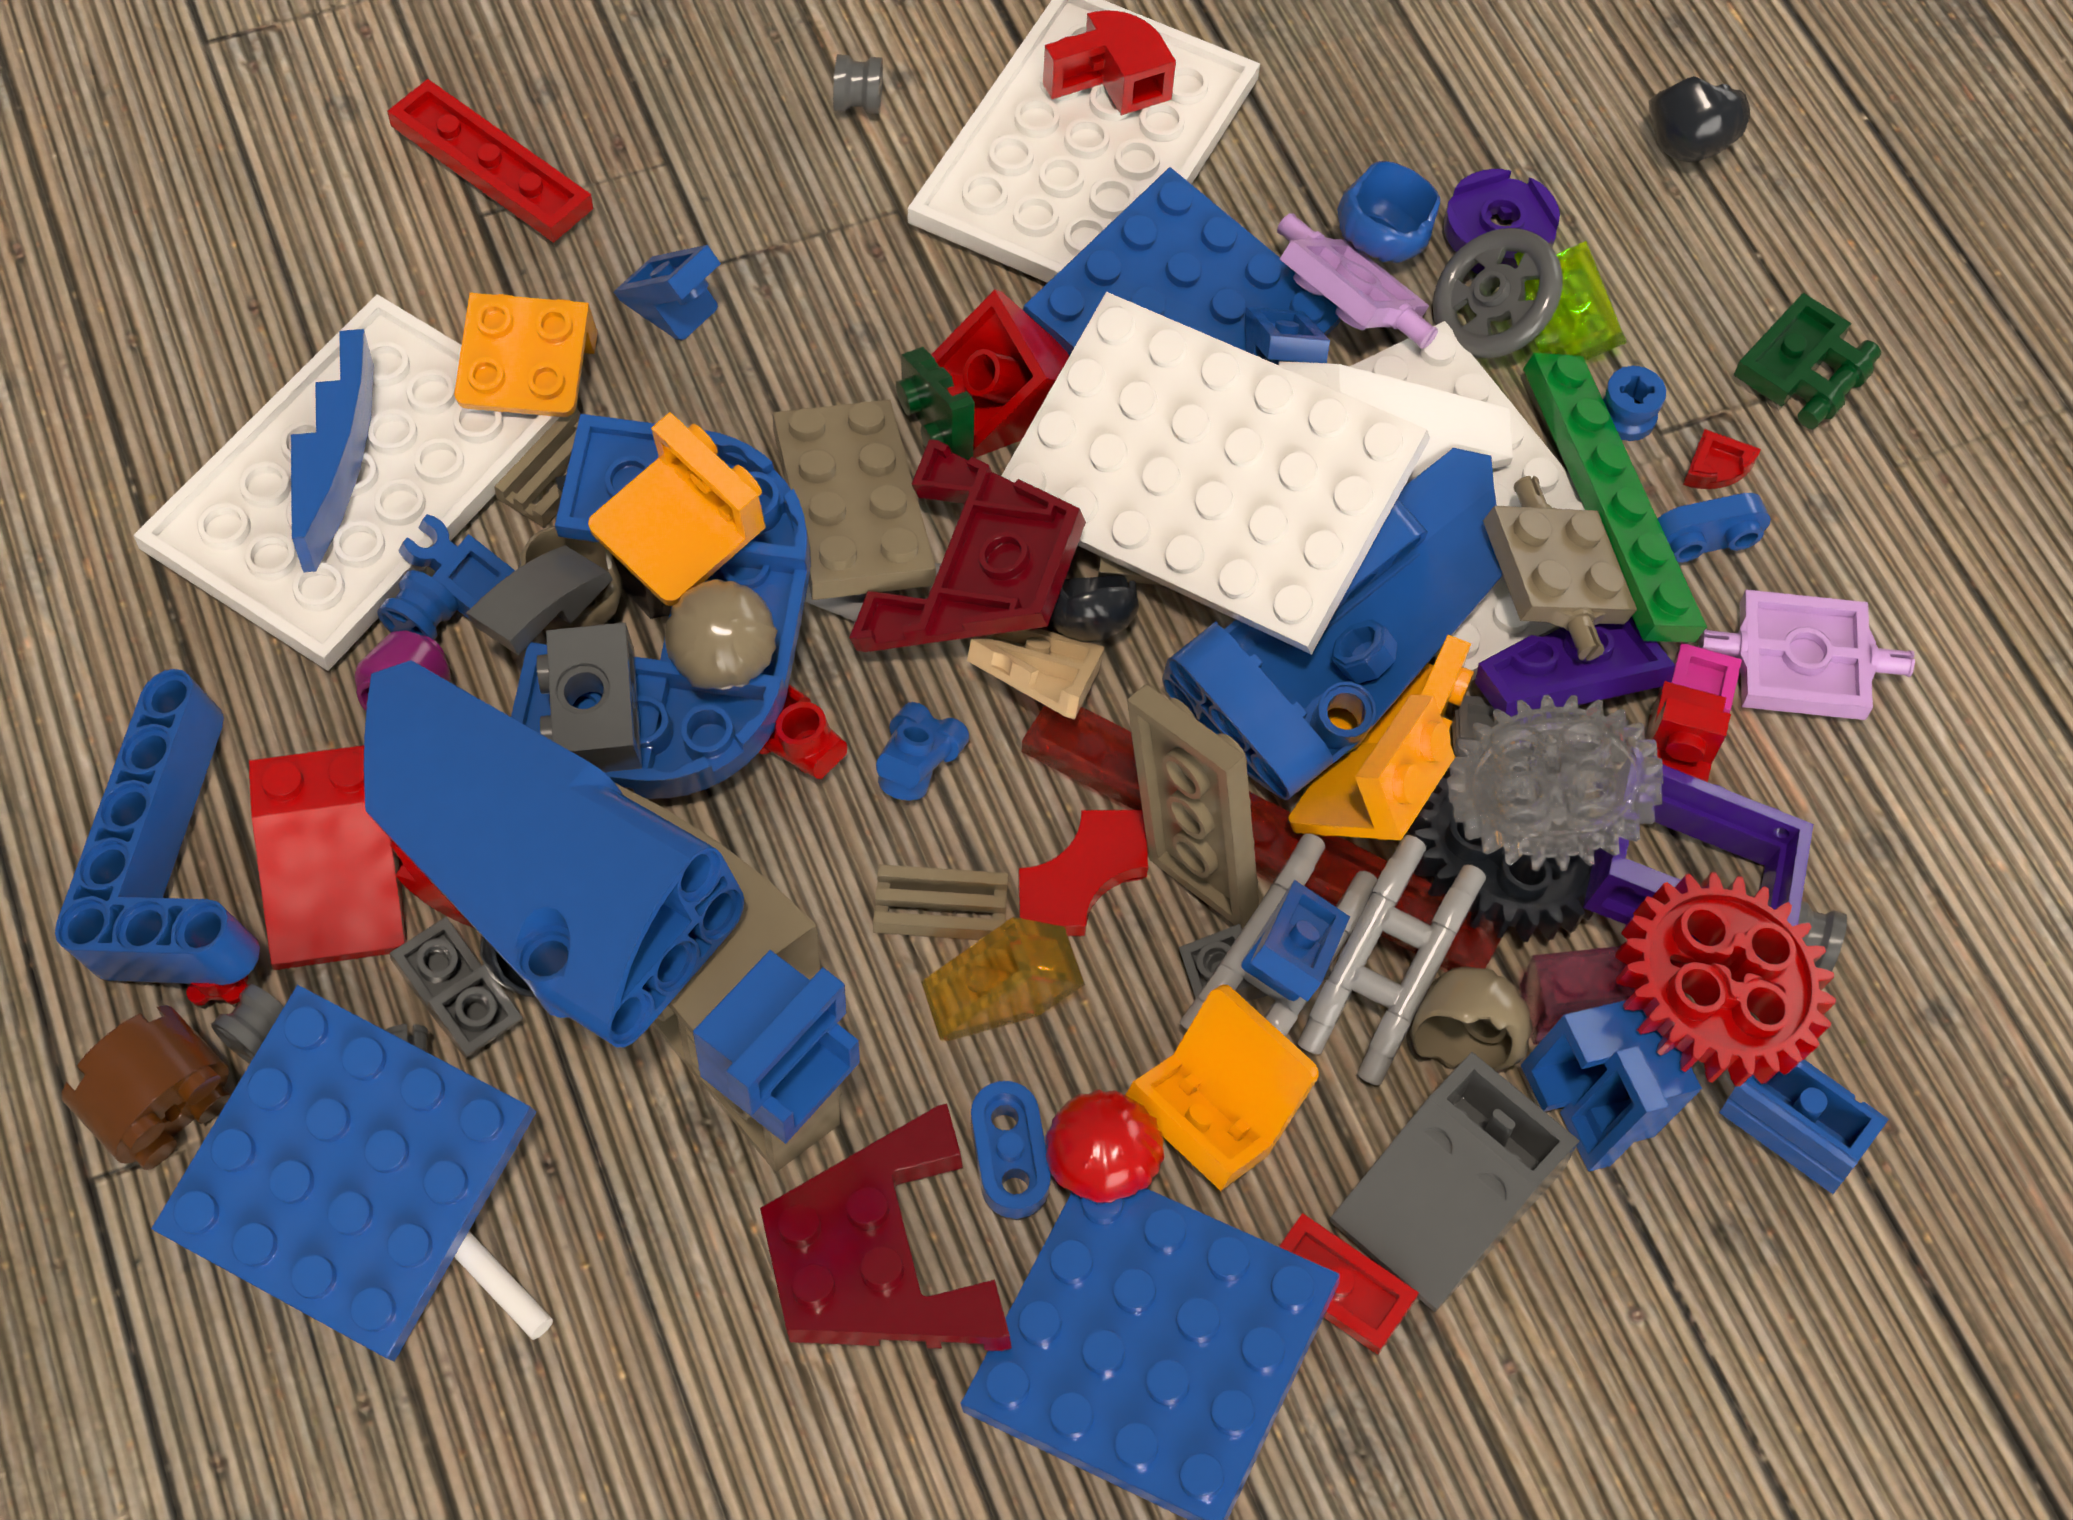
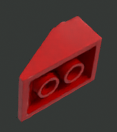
(323, 861)

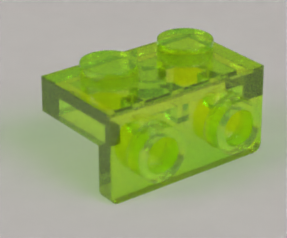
(1585, 316)

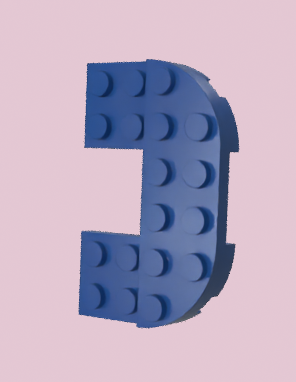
(688, 732)

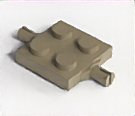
(1559, 566)

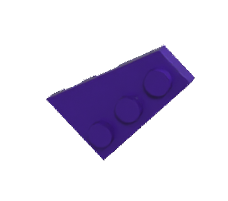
(1552, 668)

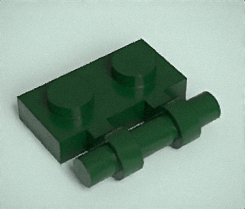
(1795, 347)

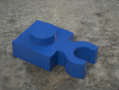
(464, 569)

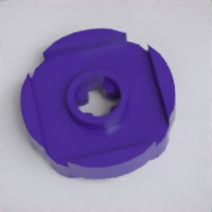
(1494, 193)

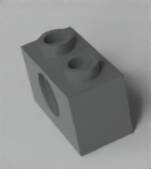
(592, 661)

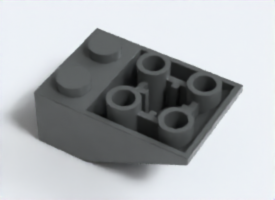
(1455, 1181)

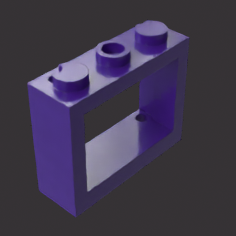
(1716, 818)

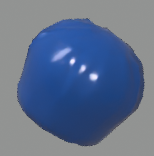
(1389, 212)

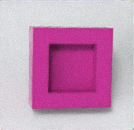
(1707, 671)

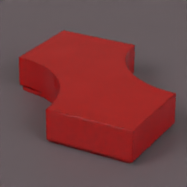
(1102, 855)

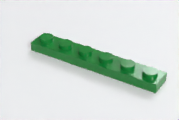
(1612, 487)

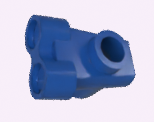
(916, 749)

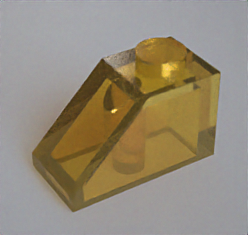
(1003, 979)

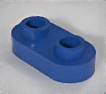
(1715, 525)
(1010, 1152)

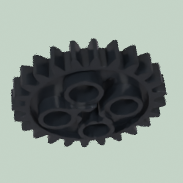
(1511, 893)

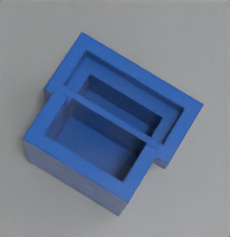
(778, 1044)
(1608, 1080)

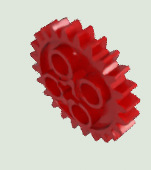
(1725, 979)

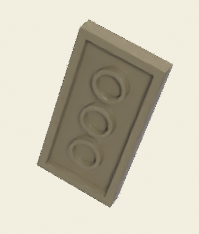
(854, 498)
(1195, 804)

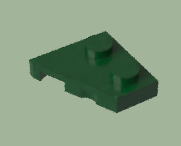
(939, 413)

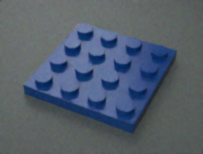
(1180, 261)
(345, 1172)
(1153, 1349)

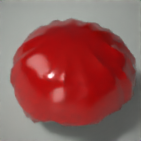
(1104, 1146)

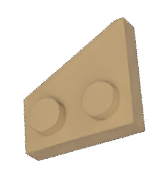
(1041, 665)

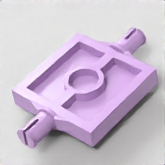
(1353, 282)
(1807, 654)

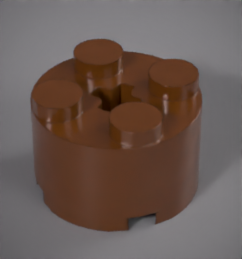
(147, 1087)

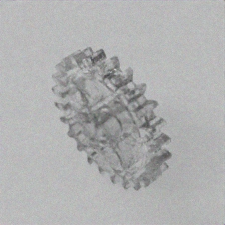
(1555, 782)

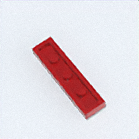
(490, 160)

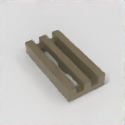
(537, 469)
(989, 884)

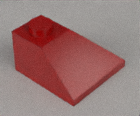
(1005, 368)

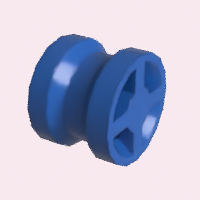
(1633, 419)
(418, 606)

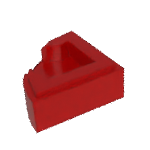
(1720, 462)

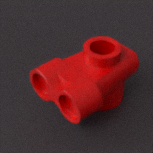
(805, 737)

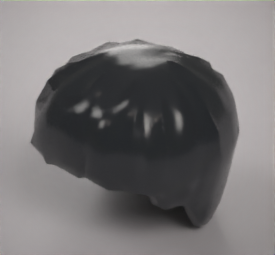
(1698, 119)

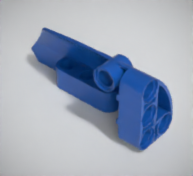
(1416, 581)
(544, 854)

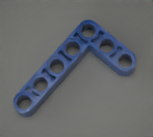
(115, 902)

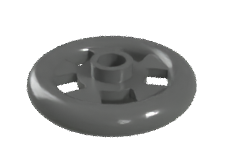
(1509, 301)

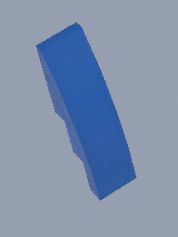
(330, 459)

